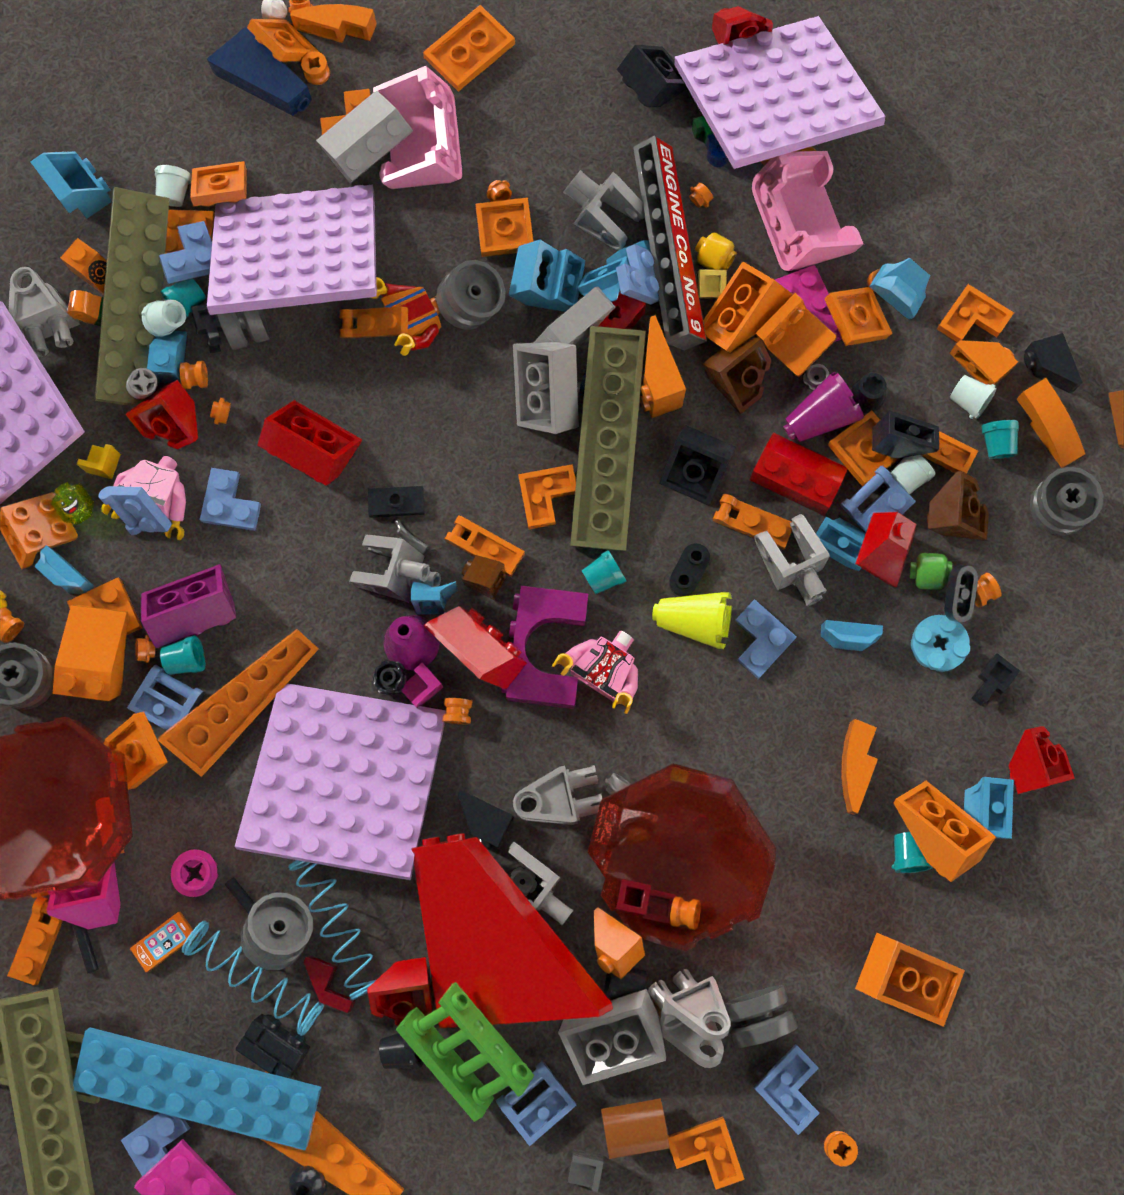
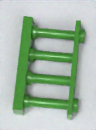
(449, 1067)

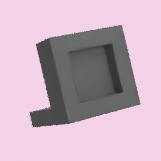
(586, 1169)

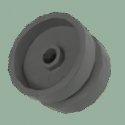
(470, 294)
(236, 323)
(1066, 501)
(24, 676)
(276, 931)
(760, 1022)

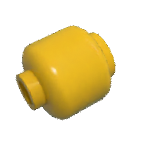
(715, 252)

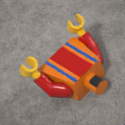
(422, 314)

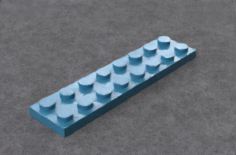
(196, 1088)

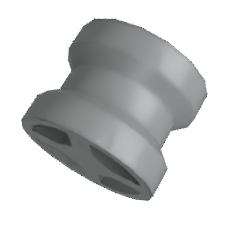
(143, 378)

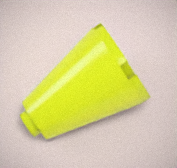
(696, 617)

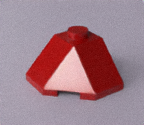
(738, 23)
(168, 415)
(1038, 762)
(401, 990)

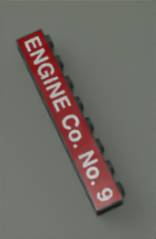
(669, 244)

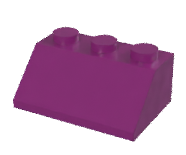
(187, 606)

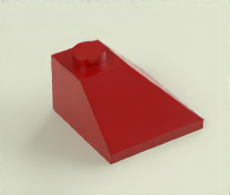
(886, 546)

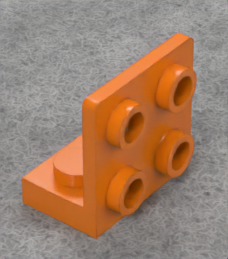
(796, 335)
(32, 526)

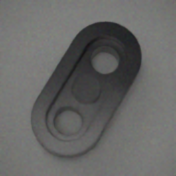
(690, 569)
(961, 593)

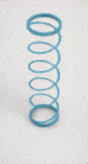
(299, 864)
(187, 949)

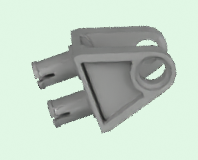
(592, 218)
(39, 312)
(402, 571)
(802, 575)
(555, 798)
(546, 899)
(691, 1016)

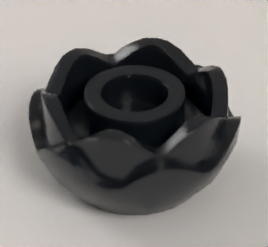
(382, 677)
(307, 1182)

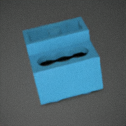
(73, 181)
(563, 271)

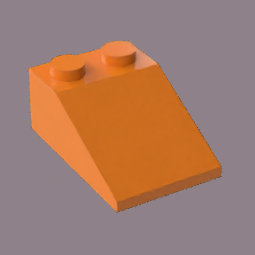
(743, 307)
(662, 382)
(91, 654)
(943, 831)
(909, 979)

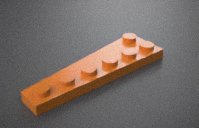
(222, 717)
(341, 1161)

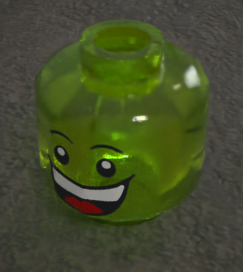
(73, 503)

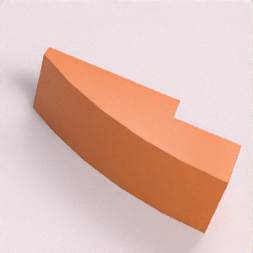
(335, 21)
(1052, 422)
(856, 764)

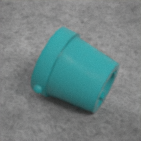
(185, 292)
(1001, 438)
(603, 573)
(183, 656)
(908, 855)

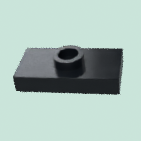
(396, 501)

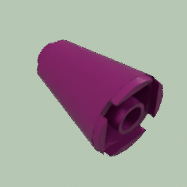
(823, 410)
(410, 642)

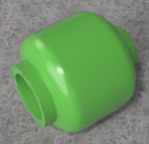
(930, 571)

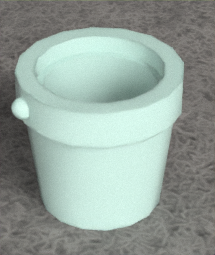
(172, 183)
(163, 317)
(973, 395)
(913, 472)

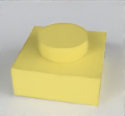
(711, 283)

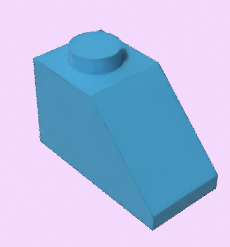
(166, 355)

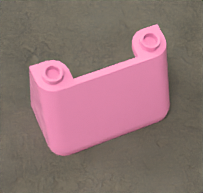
(433, 148)
(799, 210)

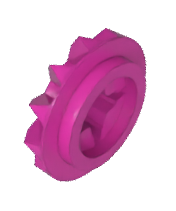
(180, 873)

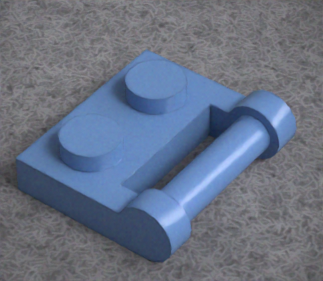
(891, 500)
(135, 509)
(160, 708)
(543, 1110)

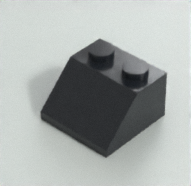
(651, 75)
(697, 465)

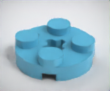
(934, 658)

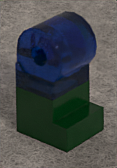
(715, 153)

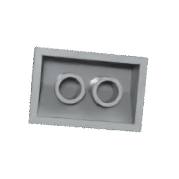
(364, 136)
(546, 386)
(616, 1041)

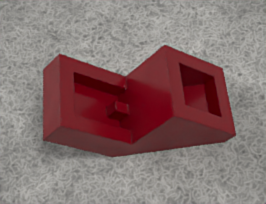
(644, 903)
(321, 976)

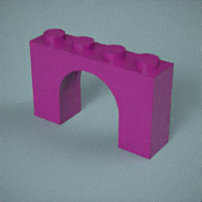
(535, 609)

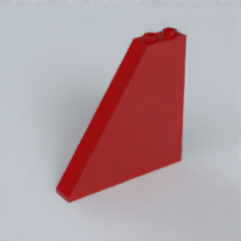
(495, 940)

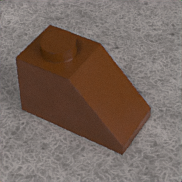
(484, 575)

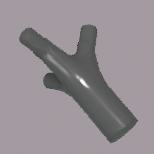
(414, 542)

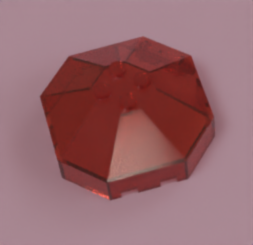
(59, 809)
(688, 839)

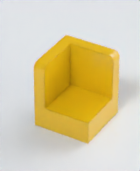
(101, 461)

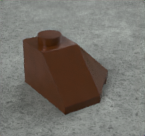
(740, 373)
(957, 509)

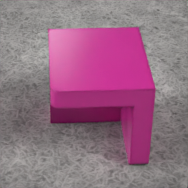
(421, 686)

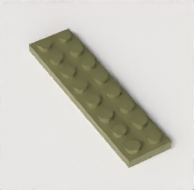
(131, 283)
(608, 438)
(44, 1095)

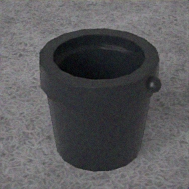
(869, 392)
(631, 983)
(396, 1053)

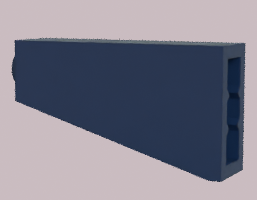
(256, 71)

